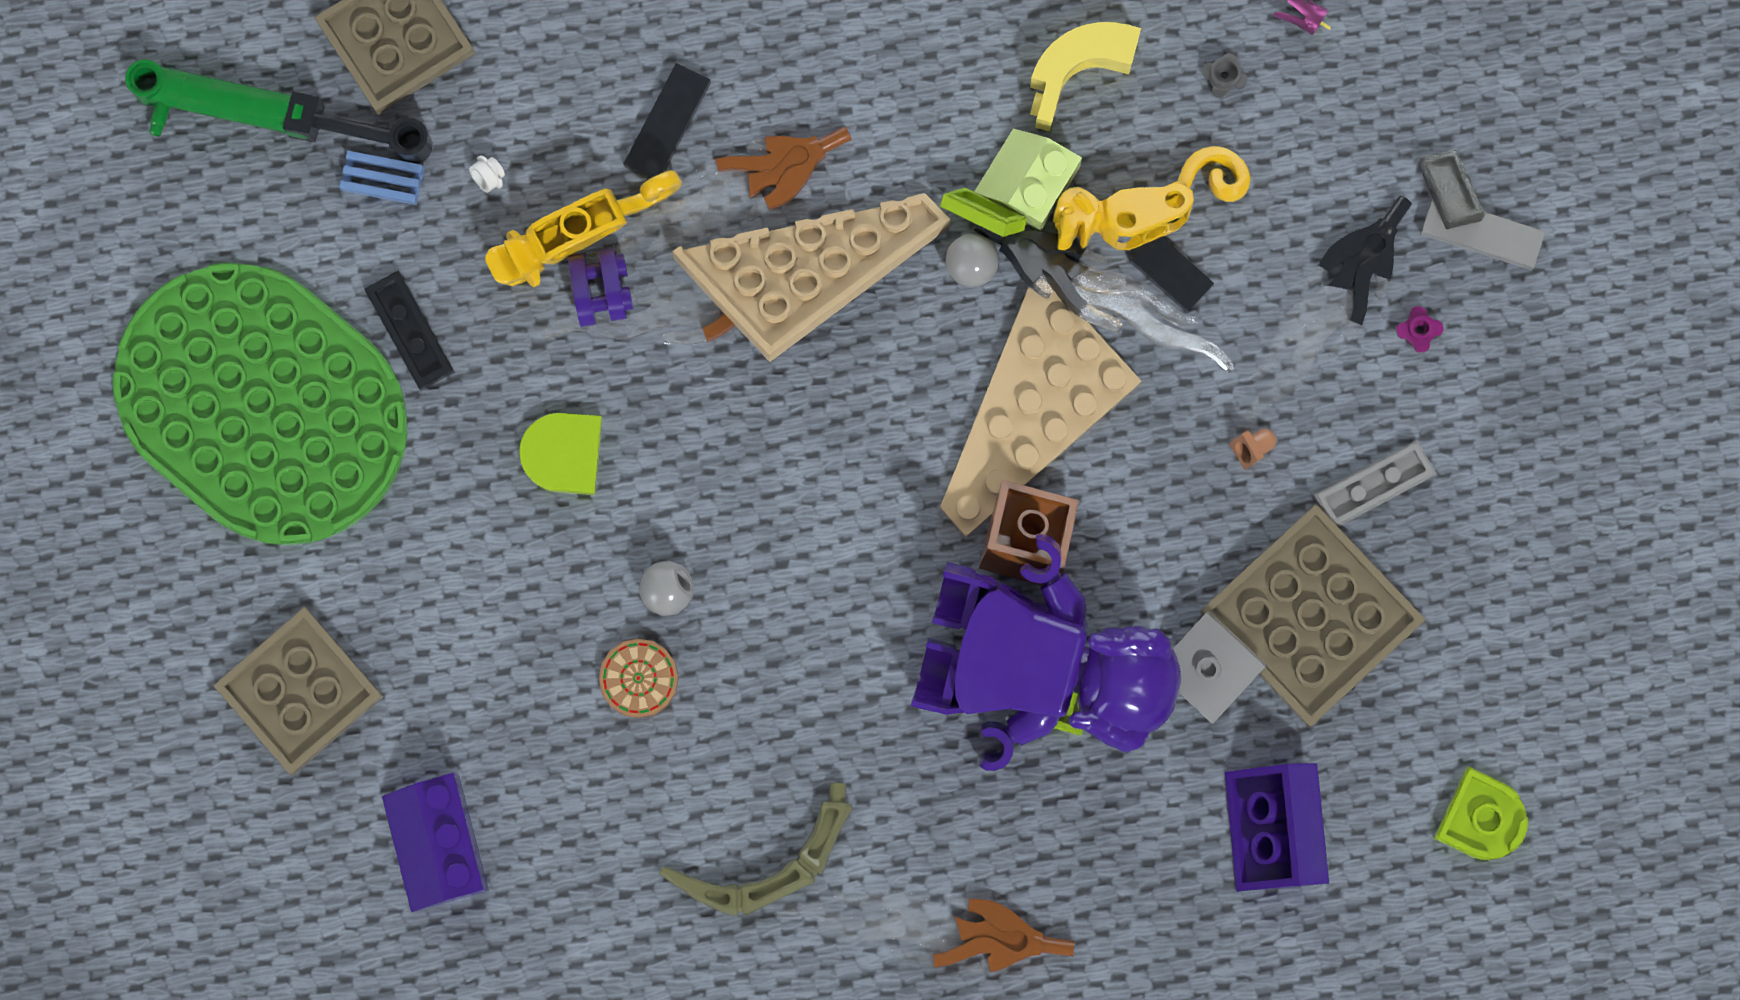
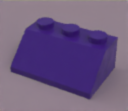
(1276, 827)
(435, 842)

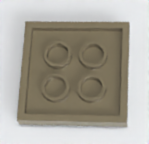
(394, 45)
(298, 691)

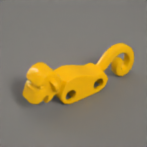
(1146, 211)
(572, 230)

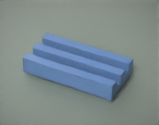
(349, 171)

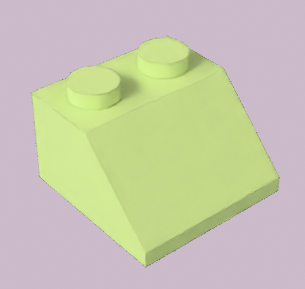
(1030, 176)

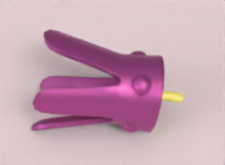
(1313, 15)

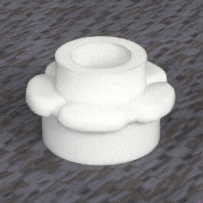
(487, 173)

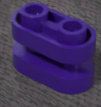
(612, 269)

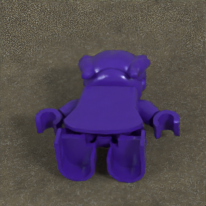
(1037, 657)

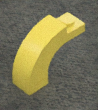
(1085, 47)

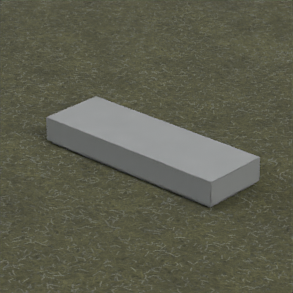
(1490, 237)
(1375, 484)

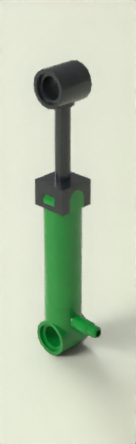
(292, 114)

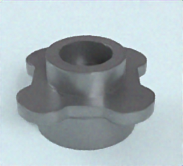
(1229, 65)

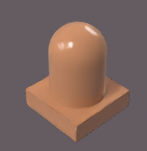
(1251, 447)

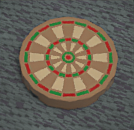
(638, 678)

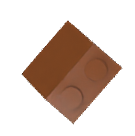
(1015, 522)

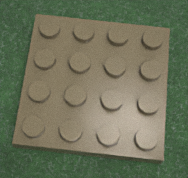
(1315, 615)

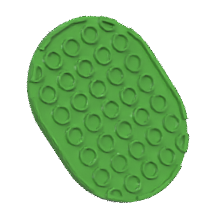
(260, 403)

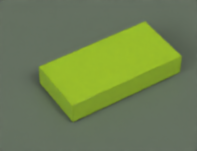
(983, 212)

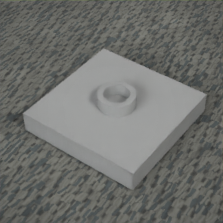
(1214, 666)

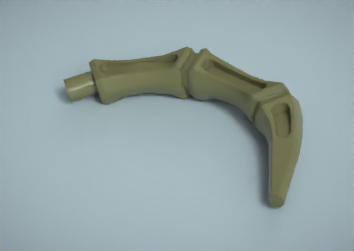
(796, 874)

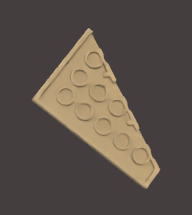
(800, 275)
(1042, 398)

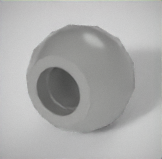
(972, 260)
(666, 588)

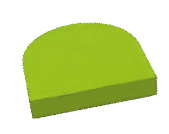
(563, 452)
(1483, 818)

